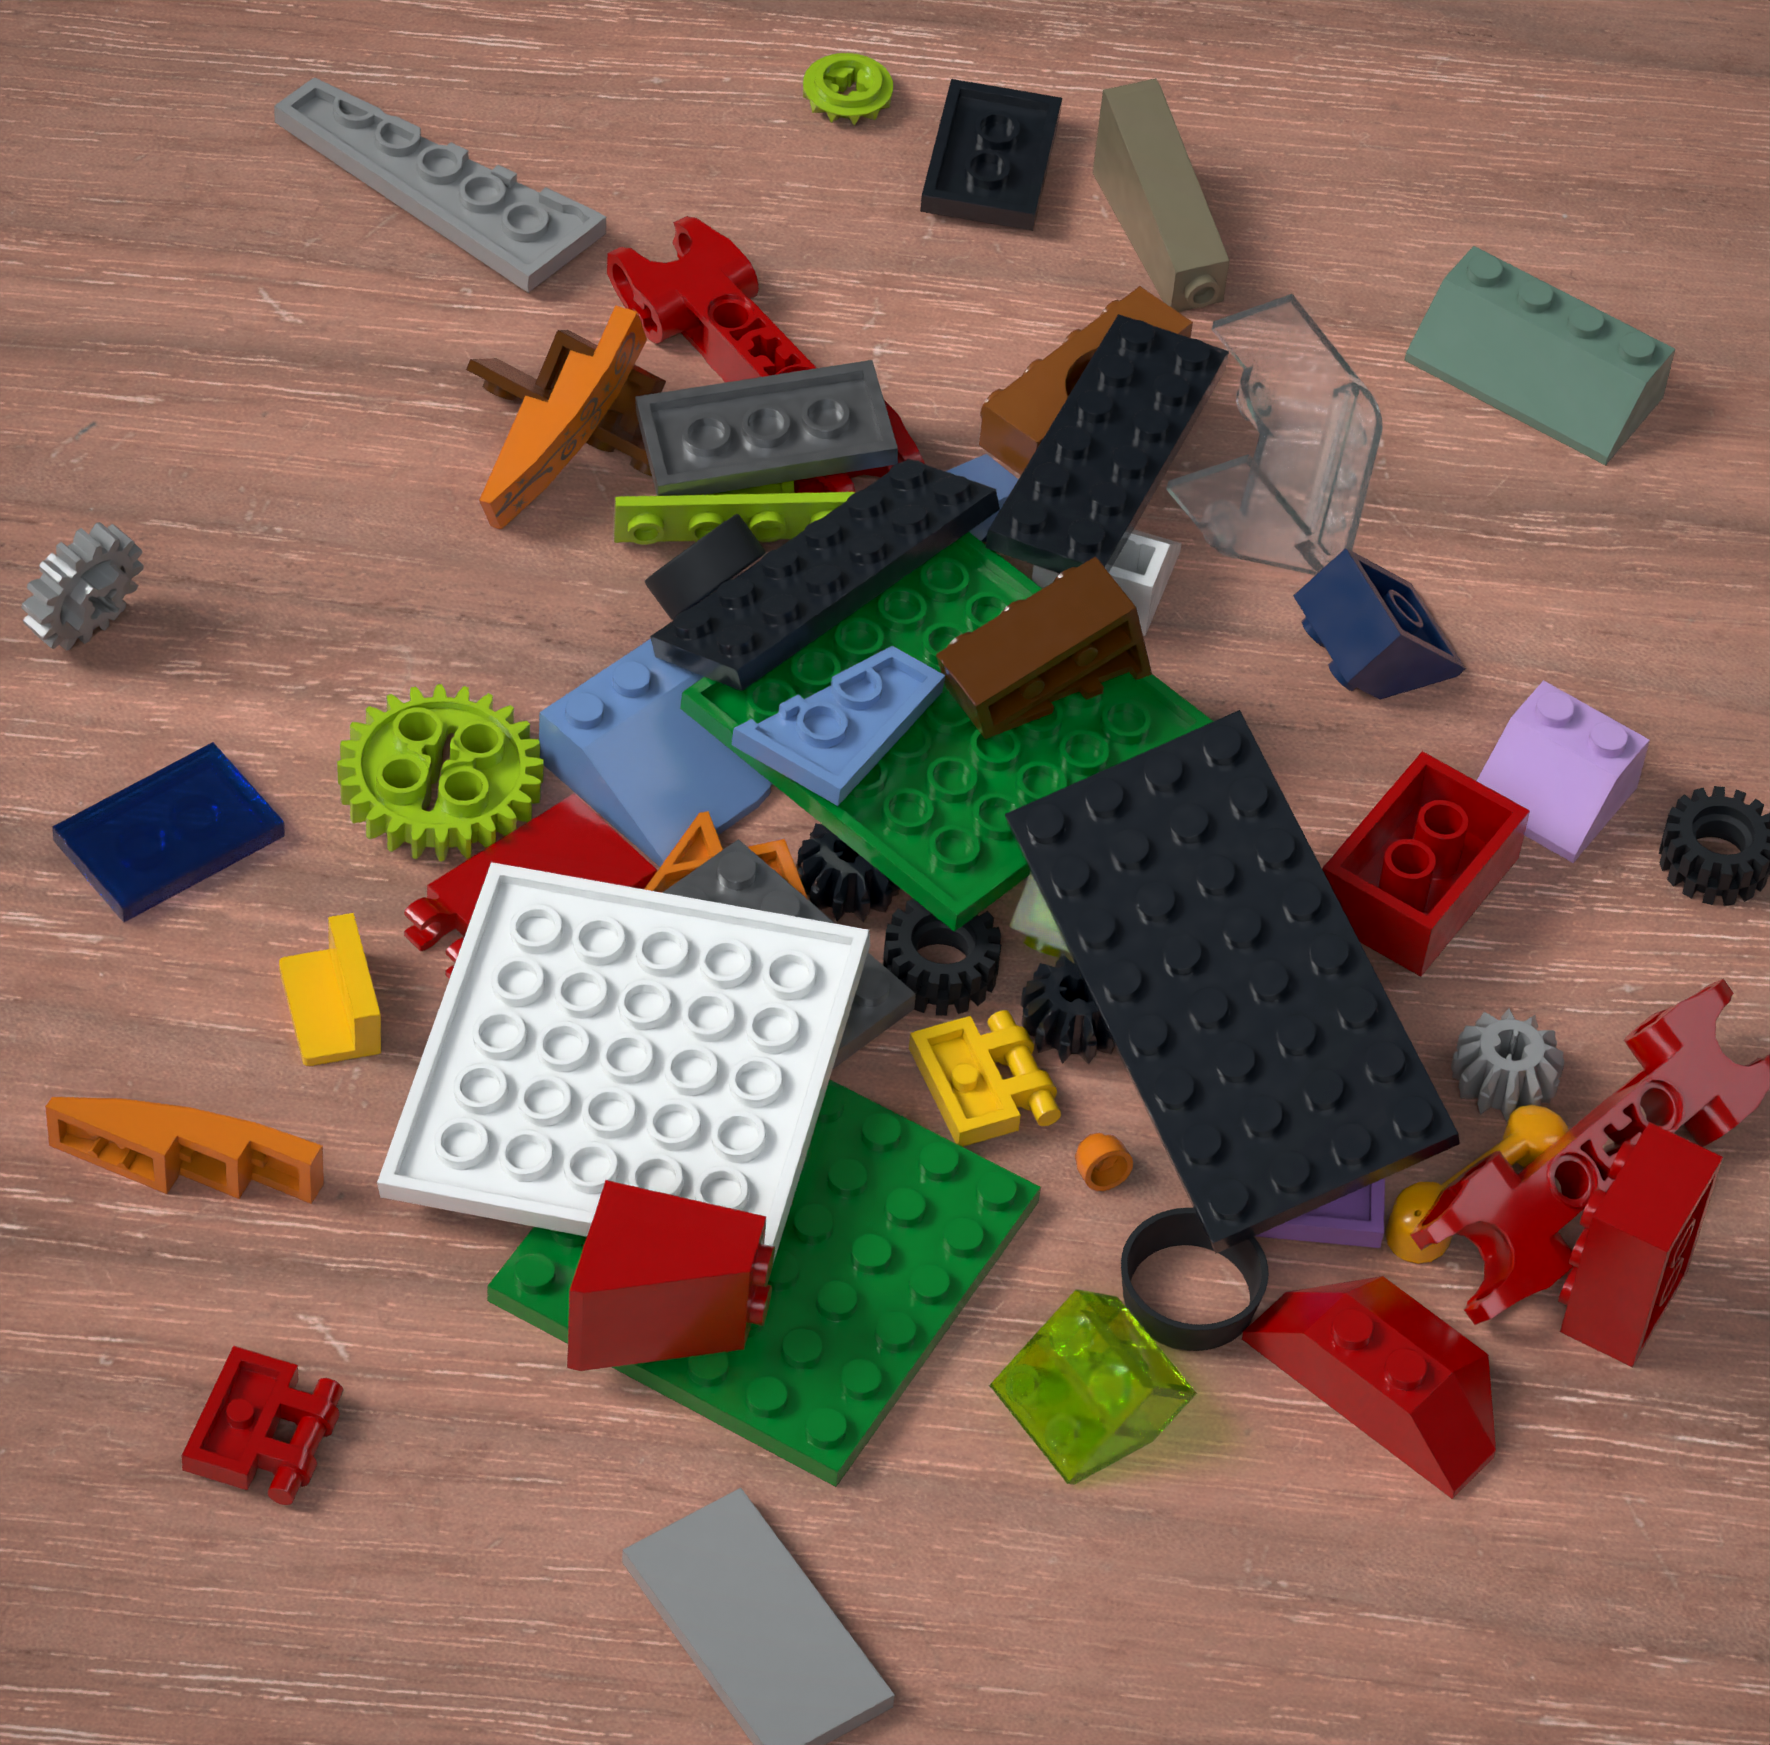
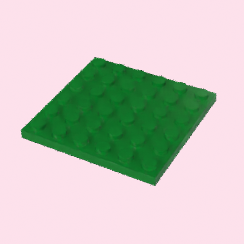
(942, 791)
(864, 1285)

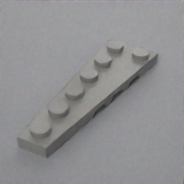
(477, 208)

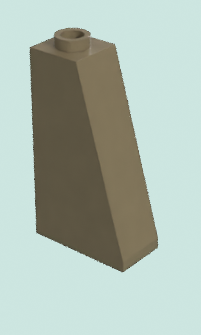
(1158, 196)

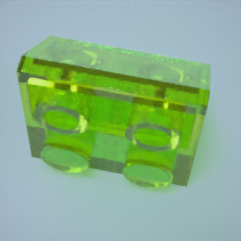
(1091, 1386)

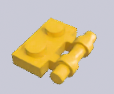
(967, 1084)

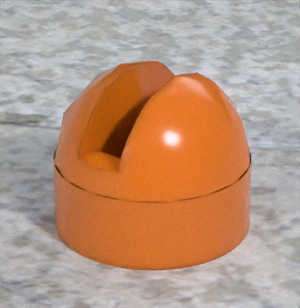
(1103, 1161)

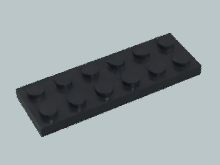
(1107, 448)
(824, 574)

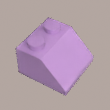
(1565, 768)

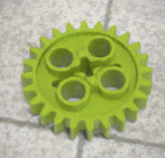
(399, 754)

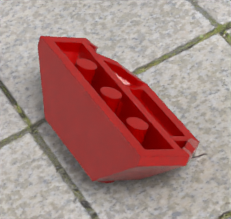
(1388, 1373)

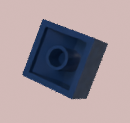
(1375, 628)

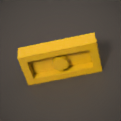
(333, 998)

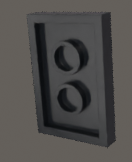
(991, 154)

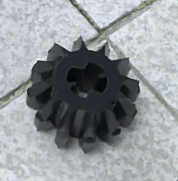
(841, 877)
(1063, 1013)

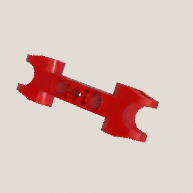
(711, 305)
(1519, 1215)

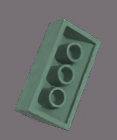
(1541, 355)

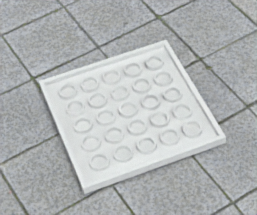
(623, 1047)

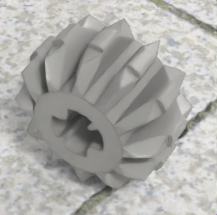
(1507, 1063)

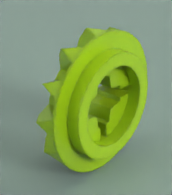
(837, 72)

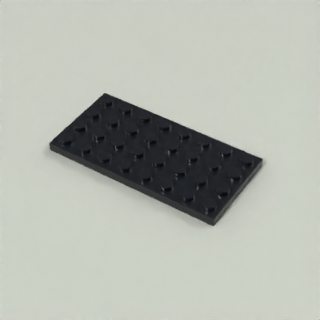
(1231, 982)

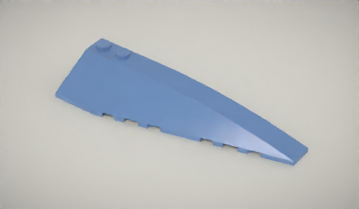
(649, 762)

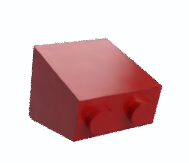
(665, 1280)

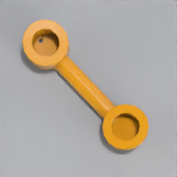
(1526, 1136)

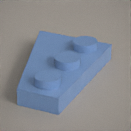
(845, 728)

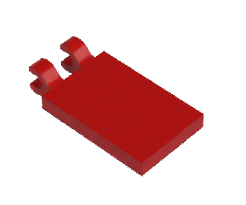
(559, 841)

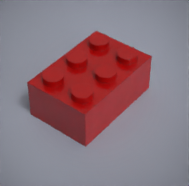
(1425, 861)
(1637, 1242)

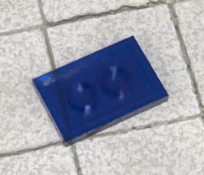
(168, 831)

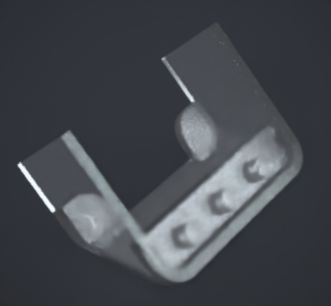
(1313, 453)

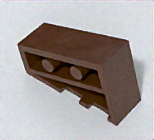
(1045, 650)

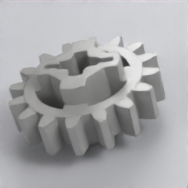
(82, 586)

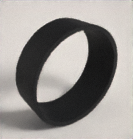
(1180, 1228)

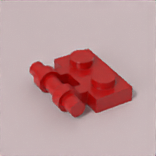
(241, 1419)

